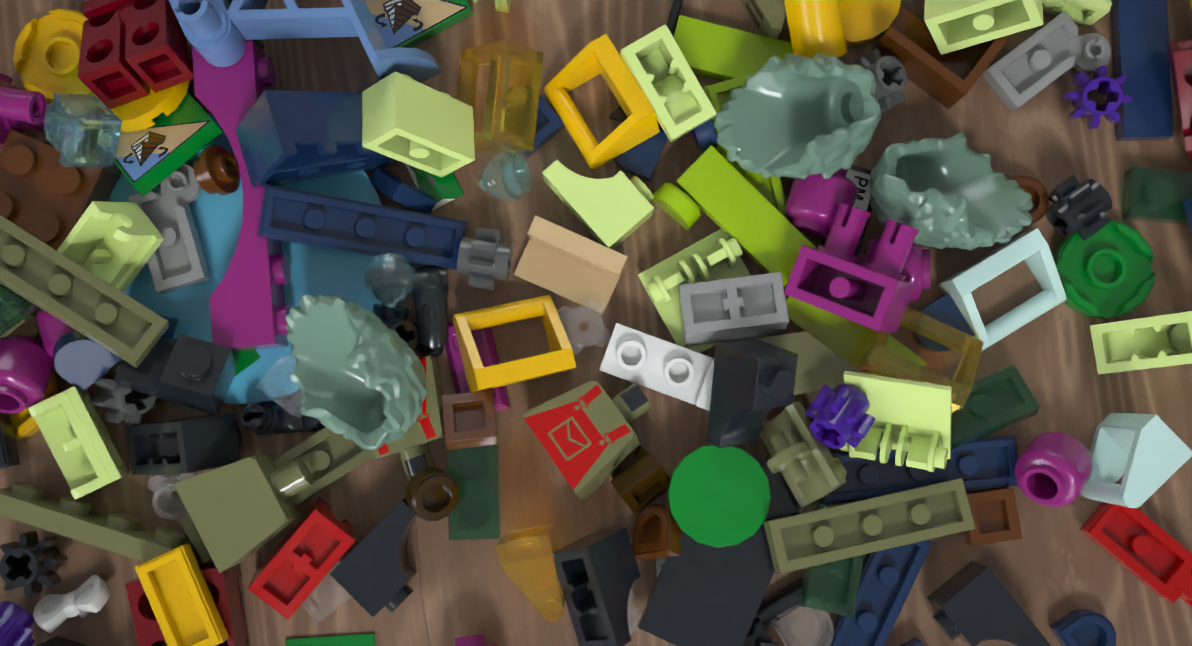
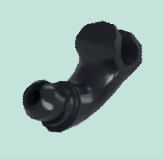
(431, 308)
(272, 419)

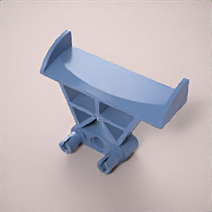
(221, 29)

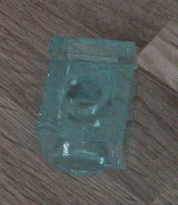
(70, 128)

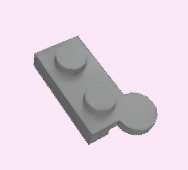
(1044, 59)
(180, 256)

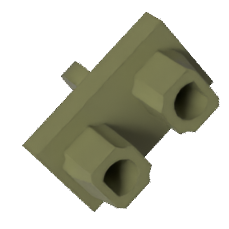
(800, 456)

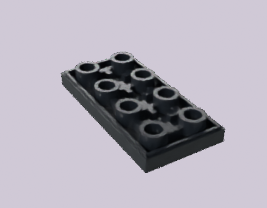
(715, 592)

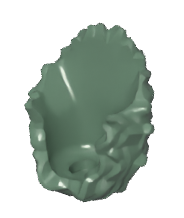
(800, 117)
(947, 194)
(354, 371)

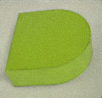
(677, 205)

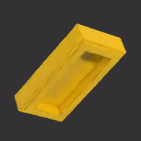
(181, 599)

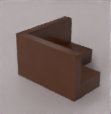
(941, 76)

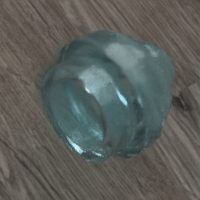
(506, 177)
(390, 278)

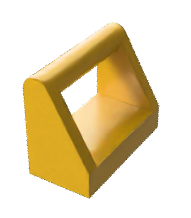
(641, 121)
(484, 378)

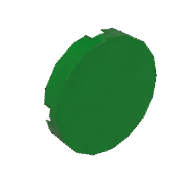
(1105, 272)
(719, 495)

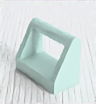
(1037, 255)
(1140, 450)

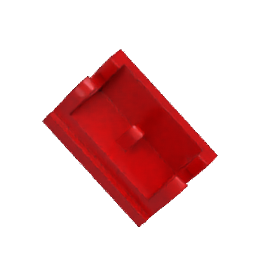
(302, 559)

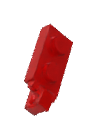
(1142, 550)

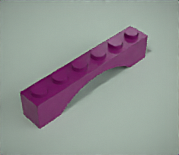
(250, 299)

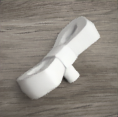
(56, 608)

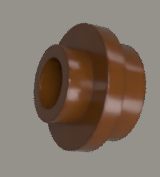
(217, 171)

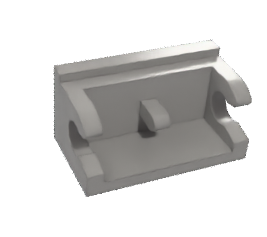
(733, 309)

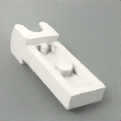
(659, 365)

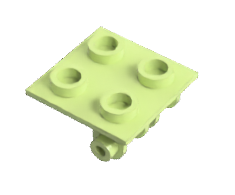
(706, 260)
(908, 419)

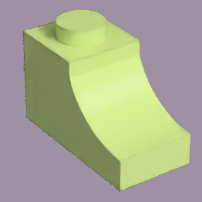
(668, 82)
(606, 206)
(1143, 343)

